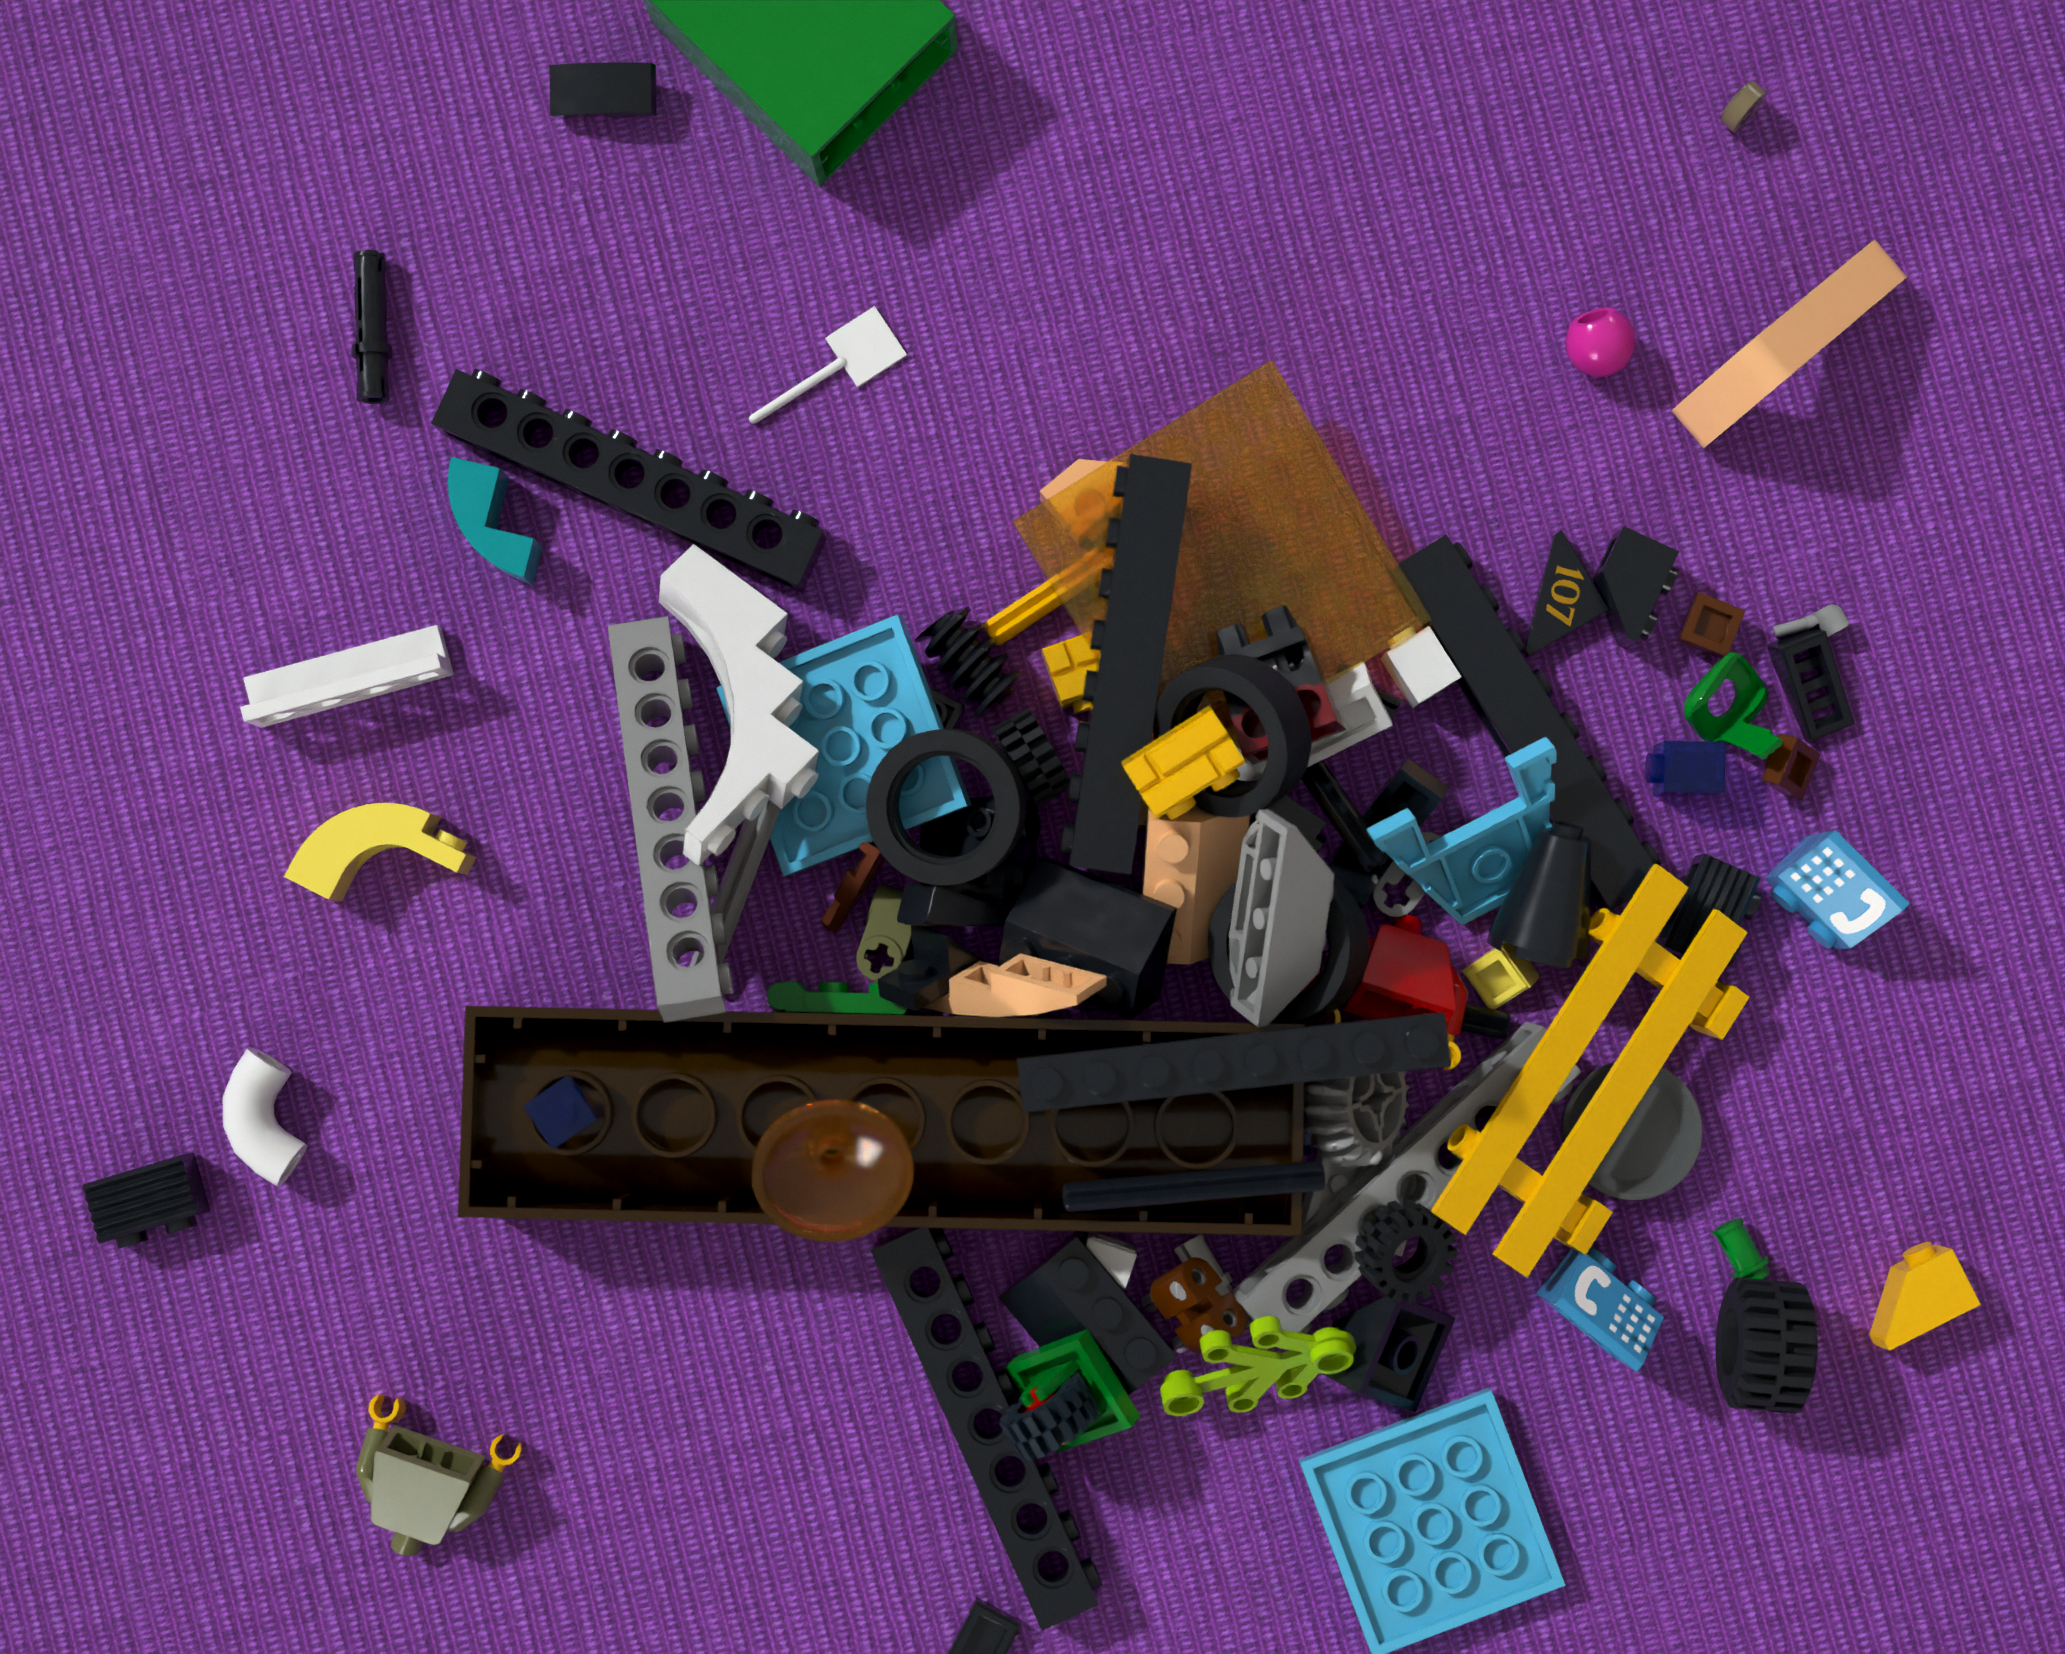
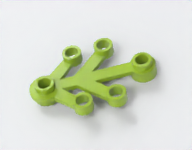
(1257, 1369)

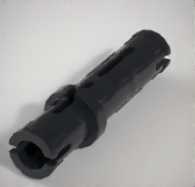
(371, 331)

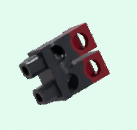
(1294, 657)

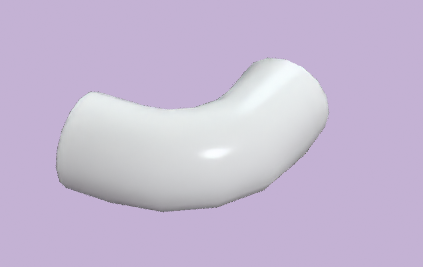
(251, 1117)

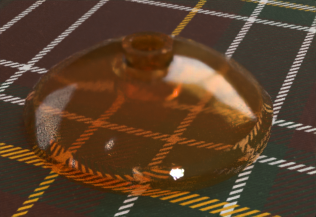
(838, 1193)

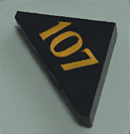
(1563, 599)

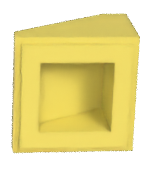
(1500, 975)

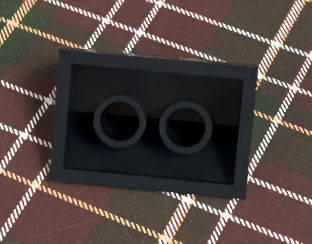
(1094, 928)
(1076, 1293)

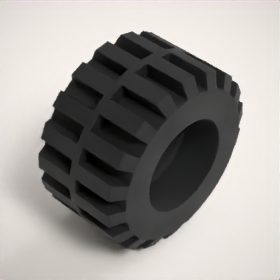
(1766, 1345)

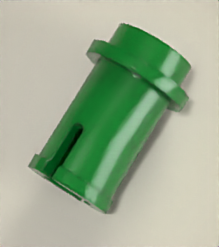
(1741, 1250)

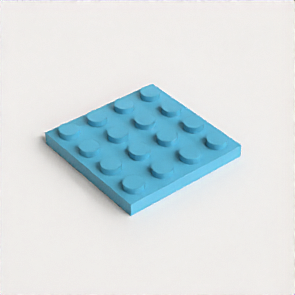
(857, 705)
(1431, 1522)

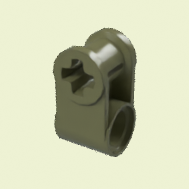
(884, 931)

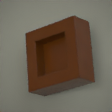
(1710, 625)
(1791, 767)

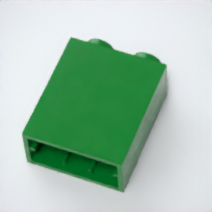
(812, 70)

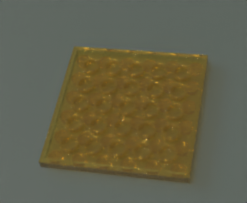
(1259, 532)

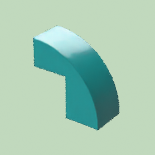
(476, 502)

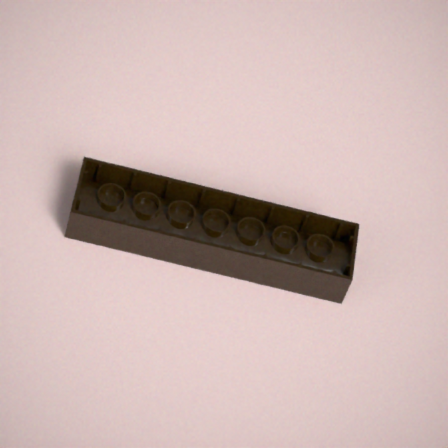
(698, 1093)

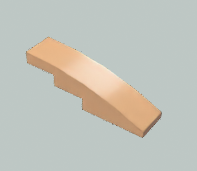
(1017, 988)

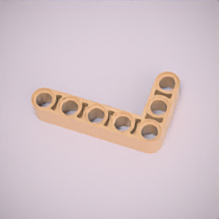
(1788, 343)

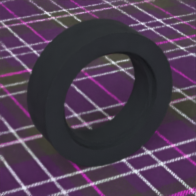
(1277, 709)
(885, 819)
(1343, 968)

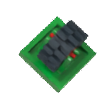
(1064, 1398)

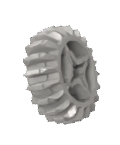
(1356, 1117)

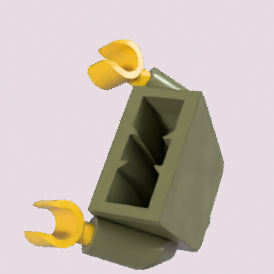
(422, 1483)

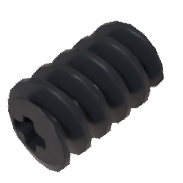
(970, 661)

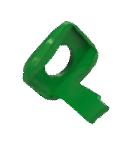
(1734, 724)

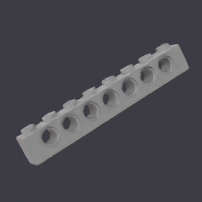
(636, 650)
(1341, 1218)

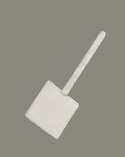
(862, 348)

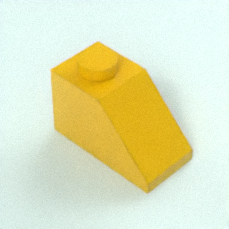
(1921, 1295)

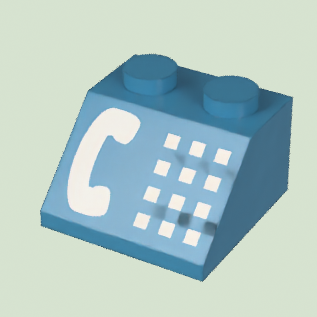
(1834, 890)
(1603, 1307)

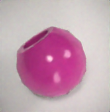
(1600, 342)

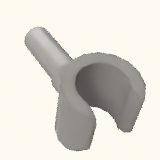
(1828, 619)

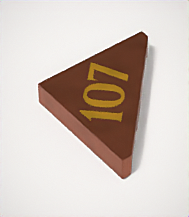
(853, 887)

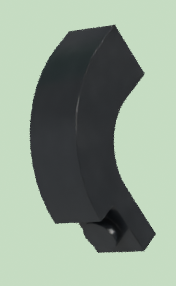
(1408, 788)

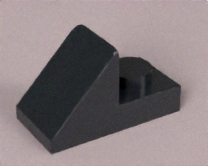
(928, 974)

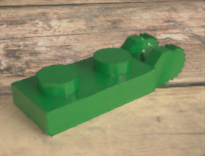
(830, 998)

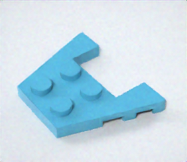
(1478, 862)

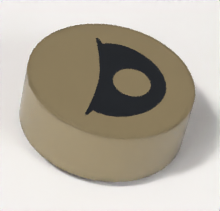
(1743, 106)

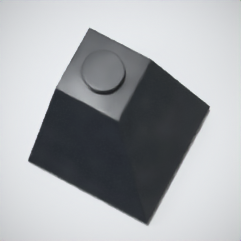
(1393, 1350)

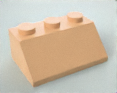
(1191, 867)

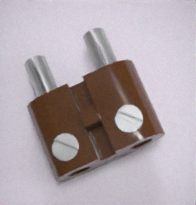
(1192, 1297)

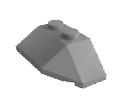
(1276, 918)

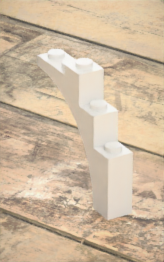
(741, 638)

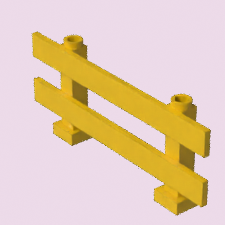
(1686, 998)

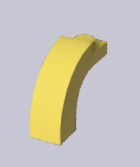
(346, 841)

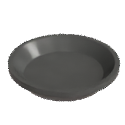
(1654, 1145)

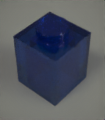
(1686, 768)

